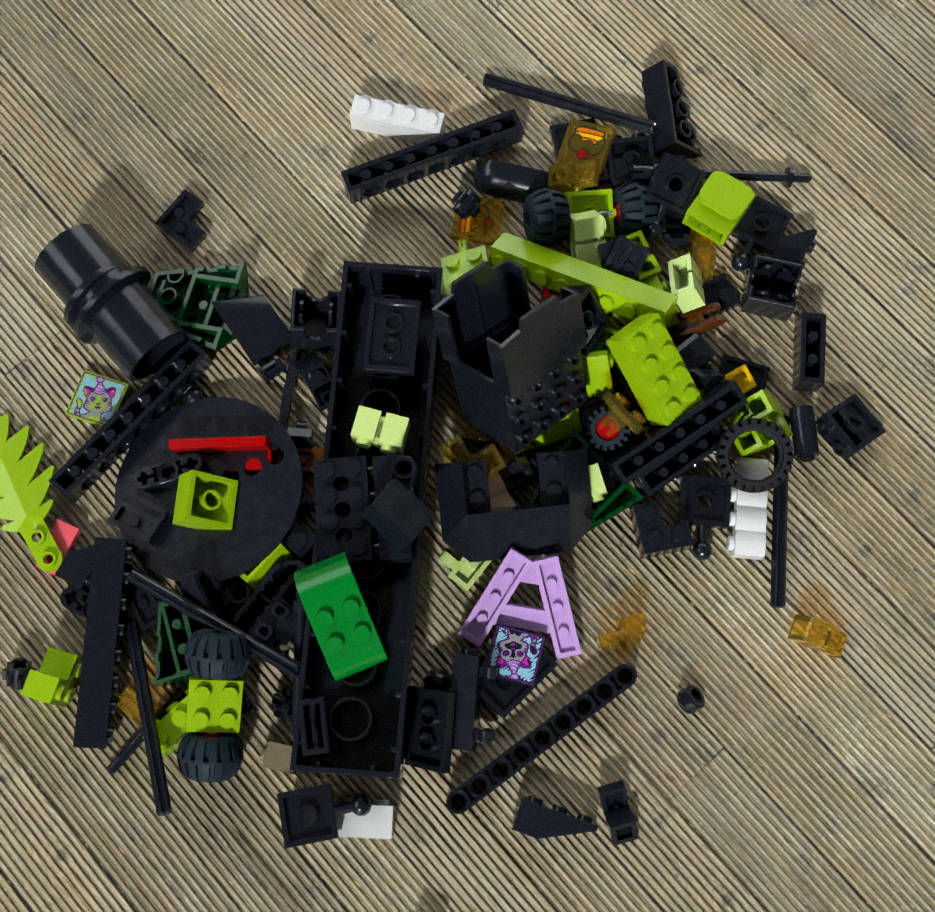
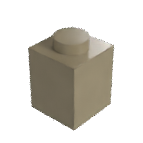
(277, 757)

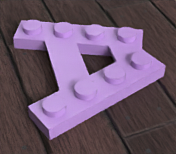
(553, 618)

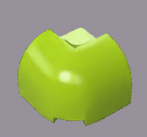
(760, 406)

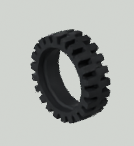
(784, 451)

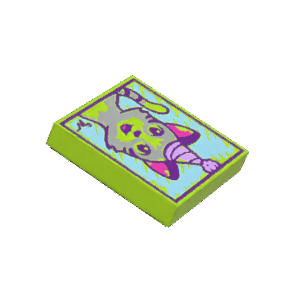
(97, 398)

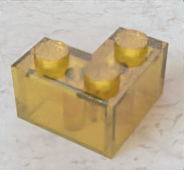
(456, 450)

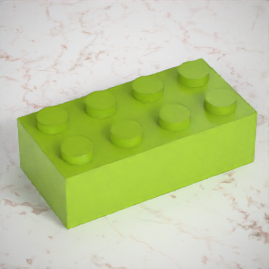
(654, 369)

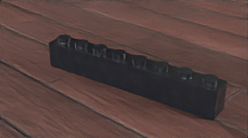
(101, 643)

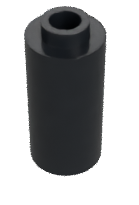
(804, 433)

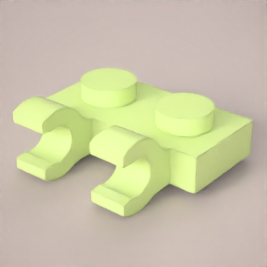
(463, 571)

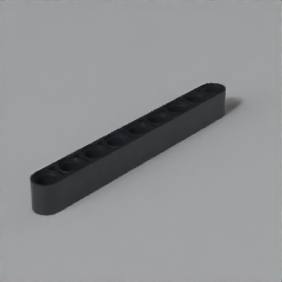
(555, 734)

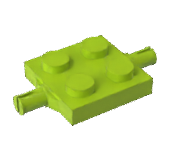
(461, 262)

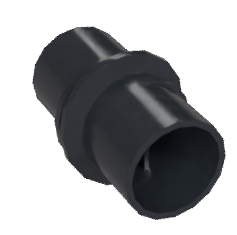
(109, 301)

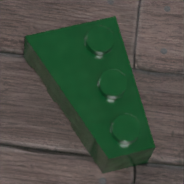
(173, 633)

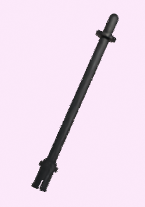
(787, 177)

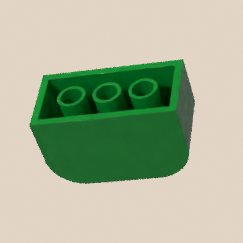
(339, 616)

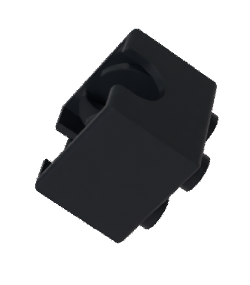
(771, 288)
(314, 320)

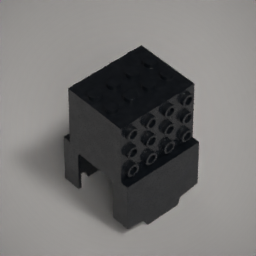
(511, 363)

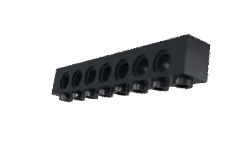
(432, 156)
(130, 420)

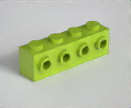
(172, 726)

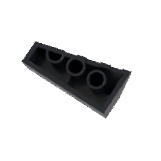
(669, 111)
(695, 355)

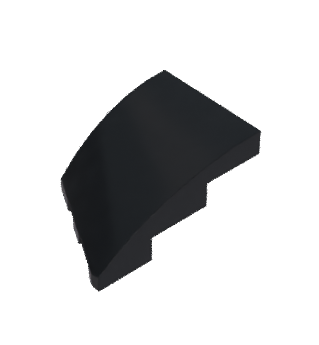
(254, 326)

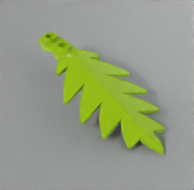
(23, 499)

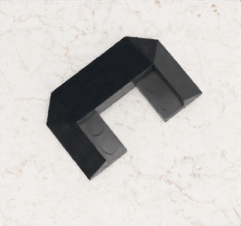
(532, 529)

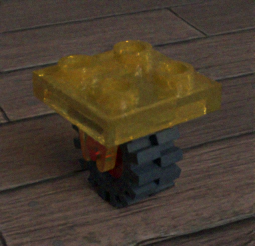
(612, 425)

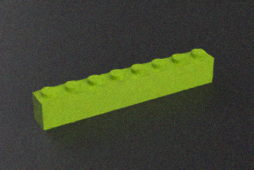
(555, 269)

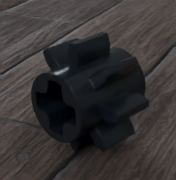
(466, 204)
(17, 673)
(282, 704)

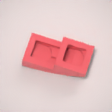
(65, 537)

